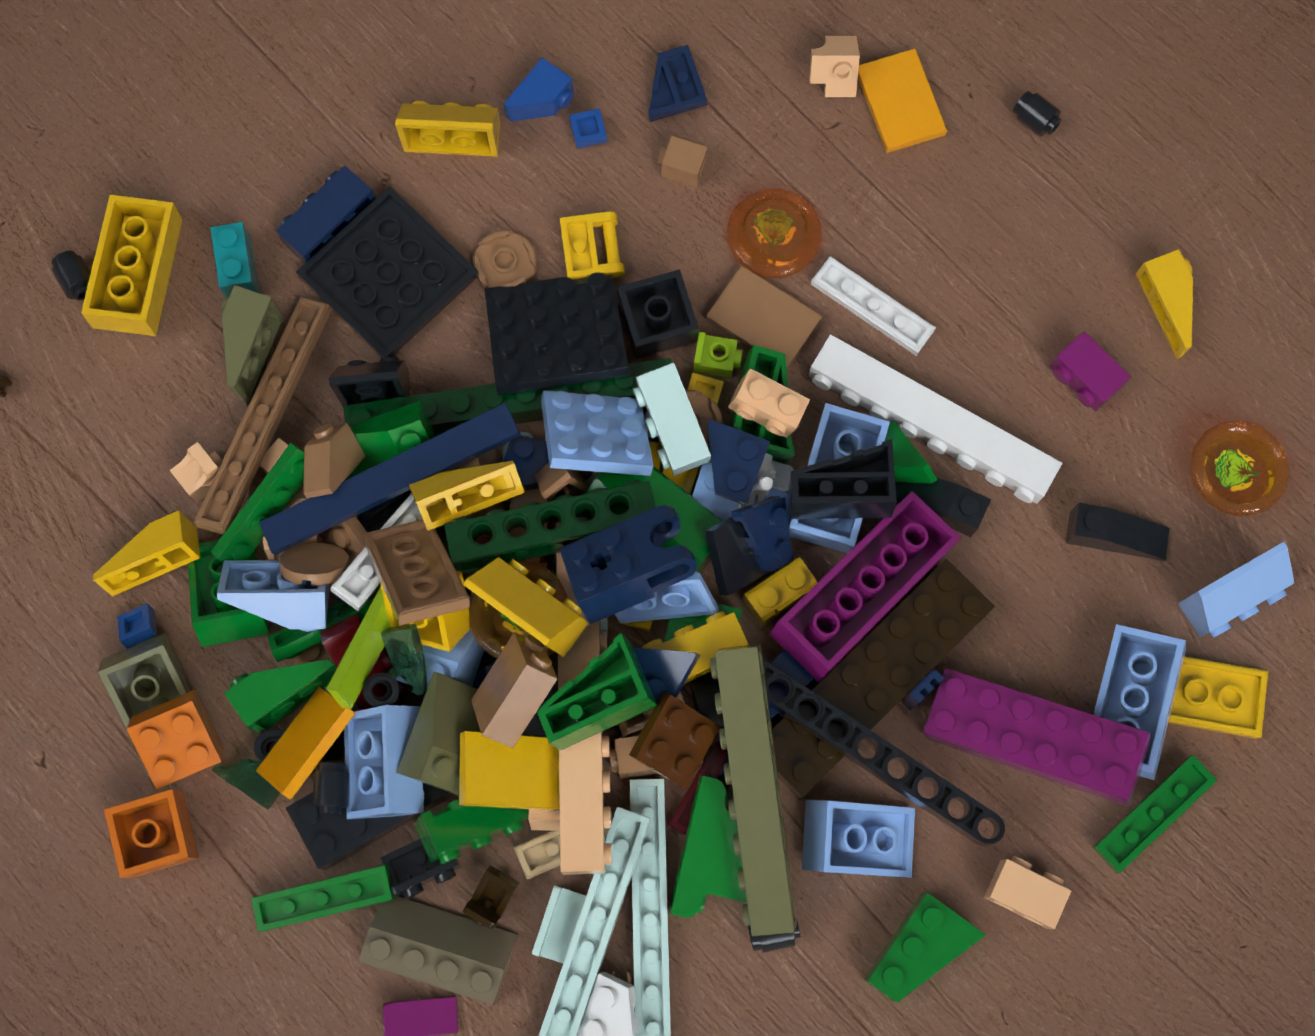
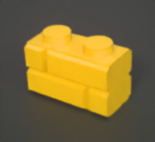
(779, 592)

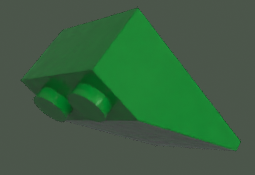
(391, 434)
(211, 618)
(275, 693)

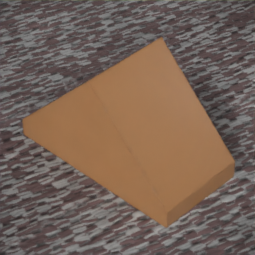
(560, 482)

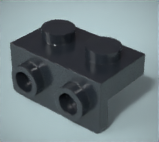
(412, 869)

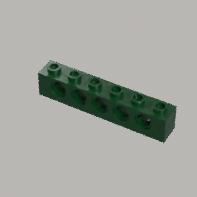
(537, 540)

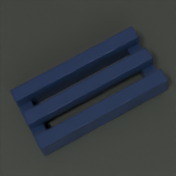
(924, 687)

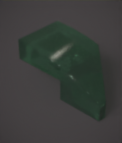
(406, 656)
(245, 778)

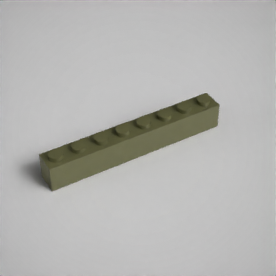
(755, 790)

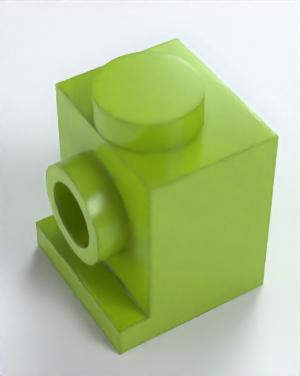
(709, 364)

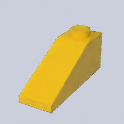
(1169, 290)
(464, 491)
(151, 553)

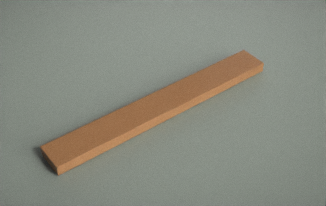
(262, 416)

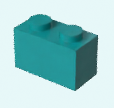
(234, 257)

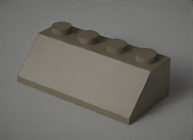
(439, 949)

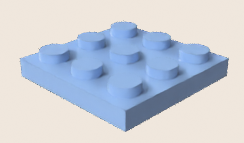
(596, 433)

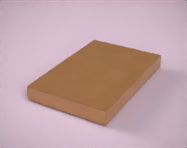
(763, 315)

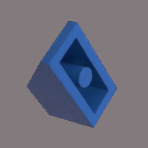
(540, 93)

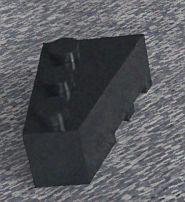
(846, 487)

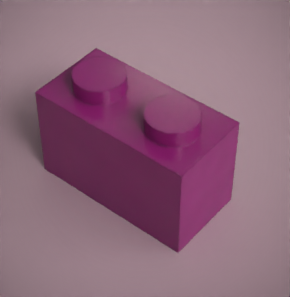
(1089, 371)

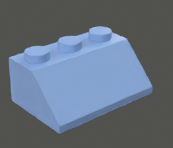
(1240, 592)
(372, 754)

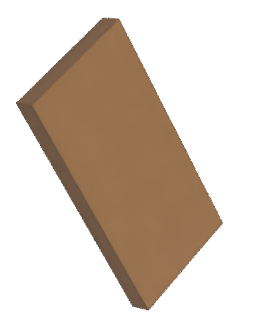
(415, 572)

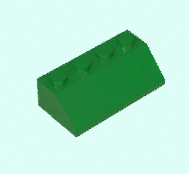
(692, 514)

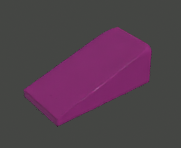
(421, 1017)

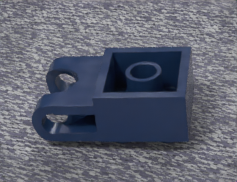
(626, 563)

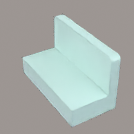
(558, 924)

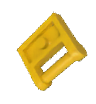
(581, 248)

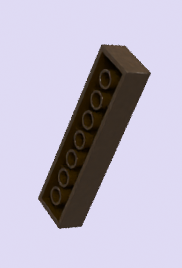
(881, 671)

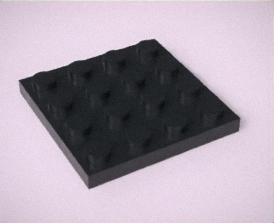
(387, 273)
(555, 333)

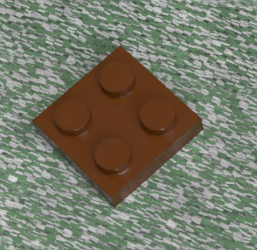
(674, 740)

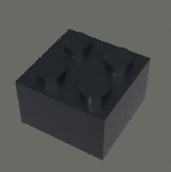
(658, 314)

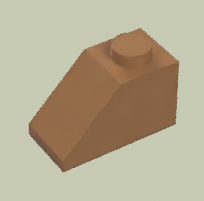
(330, 459)

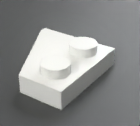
(610, 1008)

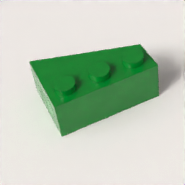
(772, 365)
(598, 698)
(462, 826)
(920, 948)

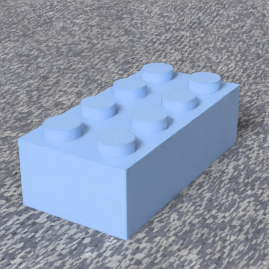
(838, 436)
(1141, 685)

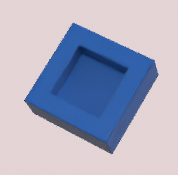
(588, 128)
(137, 625)

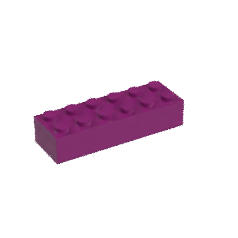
(864, 586)
(1038, 736)

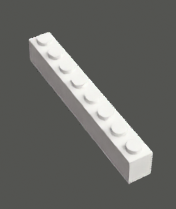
(934, 420)

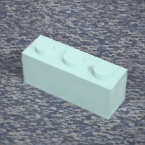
(671, 419)

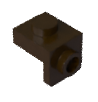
(491, 897)

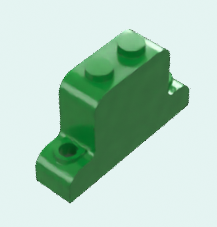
(708, 852)

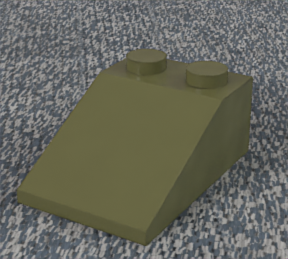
(249, 333)
(143, 676)
(434, 743)

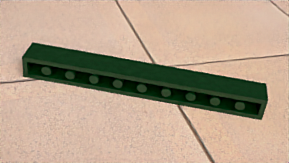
(458, 406)

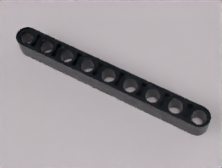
(884, 752)

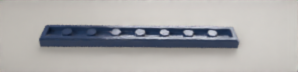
(390, 478)

